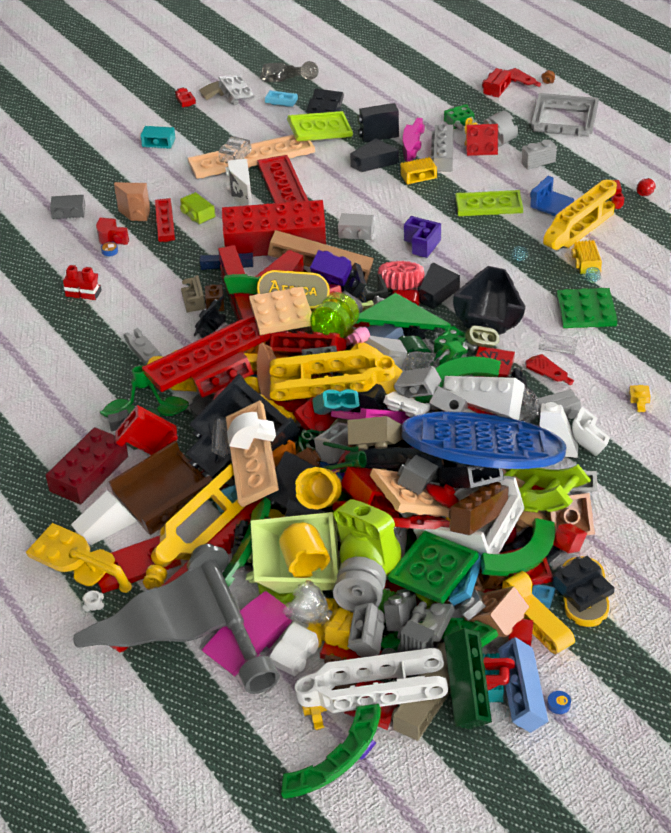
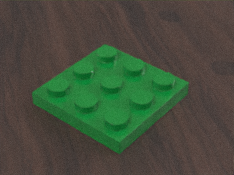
(586, 308)
(433, 567)

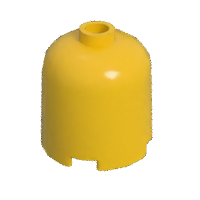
(318, 488)
(303, 550)

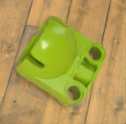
(367, 534)

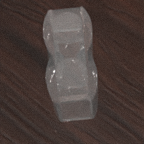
(234, 149)

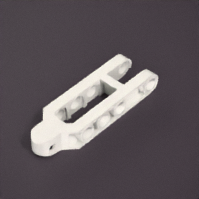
(404, 690)

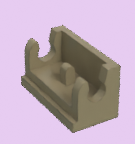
(193, 295)

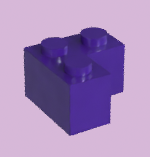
(422, 234)
(331, 267)

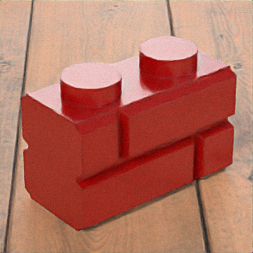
(496, 82)

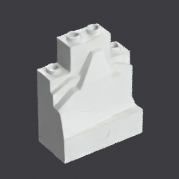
(494, 534)

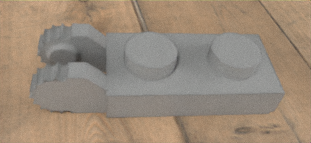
(141, 346)

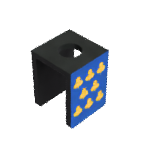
(382, 291)

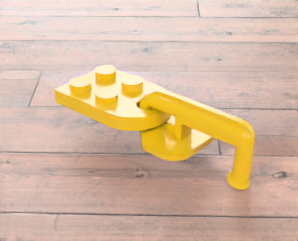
(70, 551)

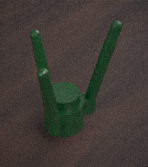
(353, 459)

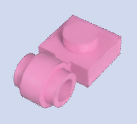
(359, 336)

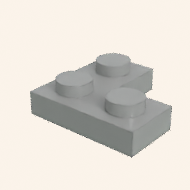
(469, 607)

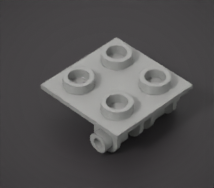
(235, 88)

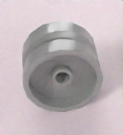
(359, 583)

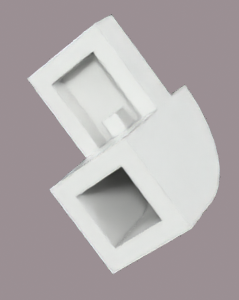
(246, 428)

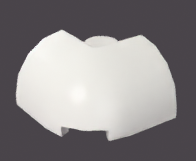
(587, 433)

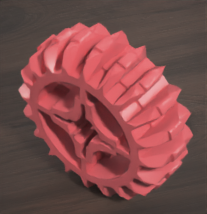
(402, 274)

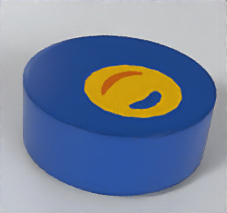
(559, 702)

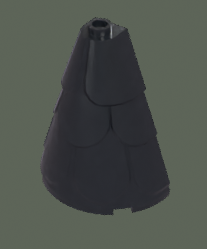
(489, 301)

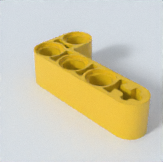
(546, 625)

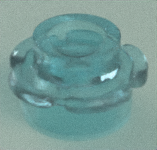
(520, 253)
(592, 274)

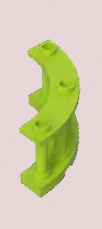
(556, 484)

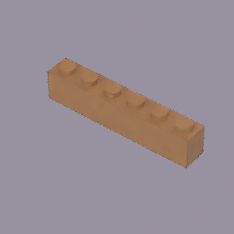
(282, 242)

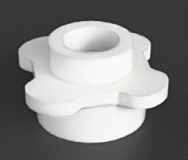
(93, 601)

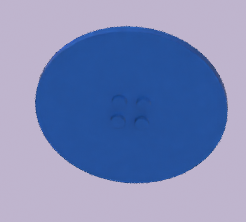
(483, 440)

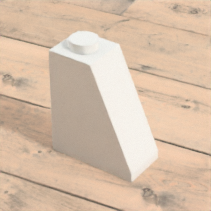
(555, 420)
(103, 519)

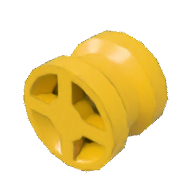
(154, 577)

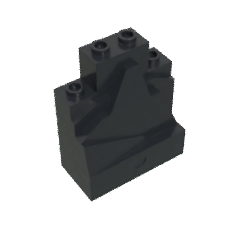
(230, 400)

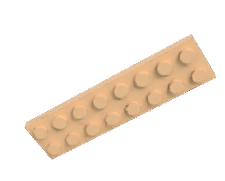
(209, 163)

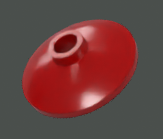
(444, 495)

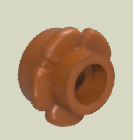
(548, 74)

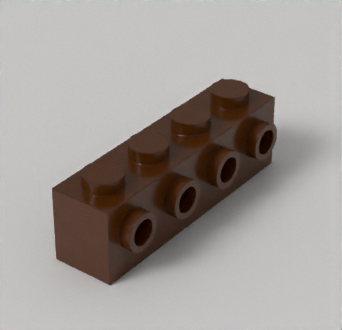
(478, 508)

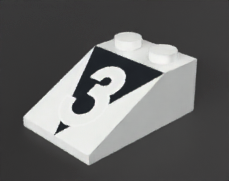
(239, 181)

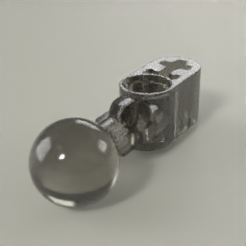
(308, 70)

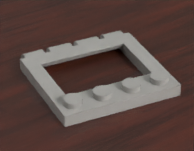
(565, 102)

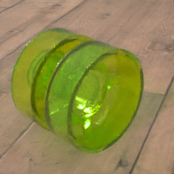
(335, 315)

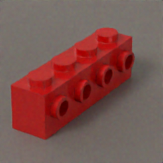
(292, 343)

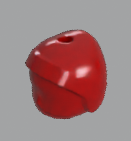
(645, 187)

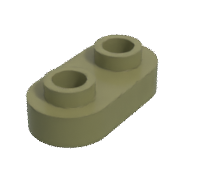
(478, 336)

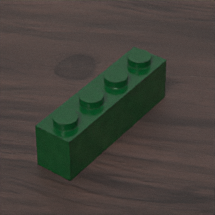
(467, 679)

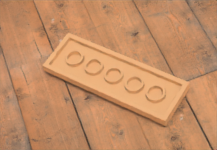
(253, 466)

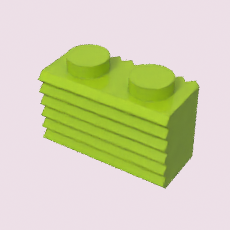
(197, 208)

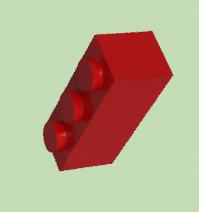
(221, 374)

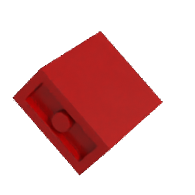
(146, 431)

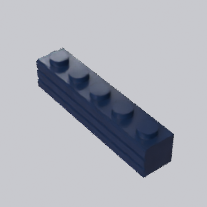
(213, 261)

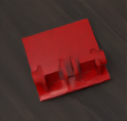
(482, 139)

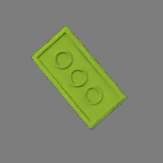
(319, 126)
(489, 203)

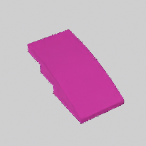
(263, 624)

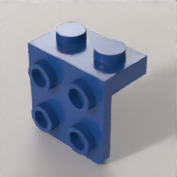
(548, 201)

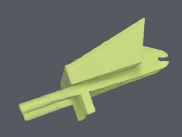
(268, 559)

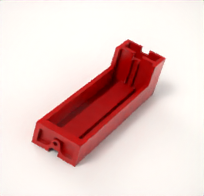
(231, 265)

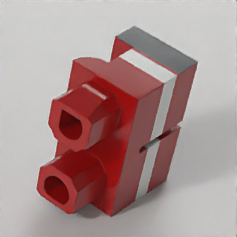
(81, 283)

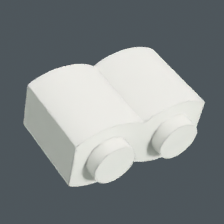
(294, 649)

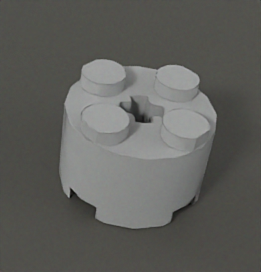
(506, 128)

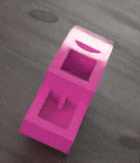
(411, 139)

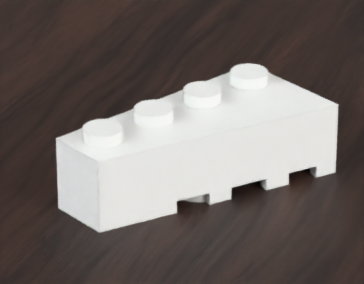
(488, 394)

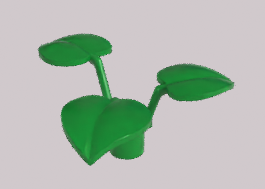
(169, 407)

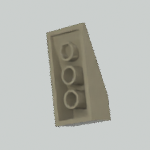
(373, 432)

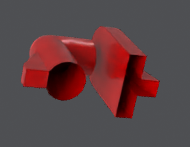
(503, 666)

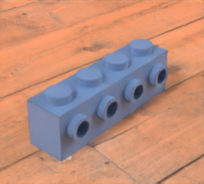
(524, 686)

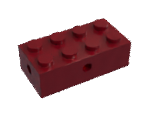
(86, 466)

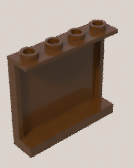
(158, 487)

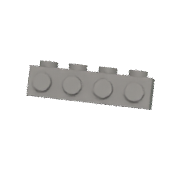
(442, 147)

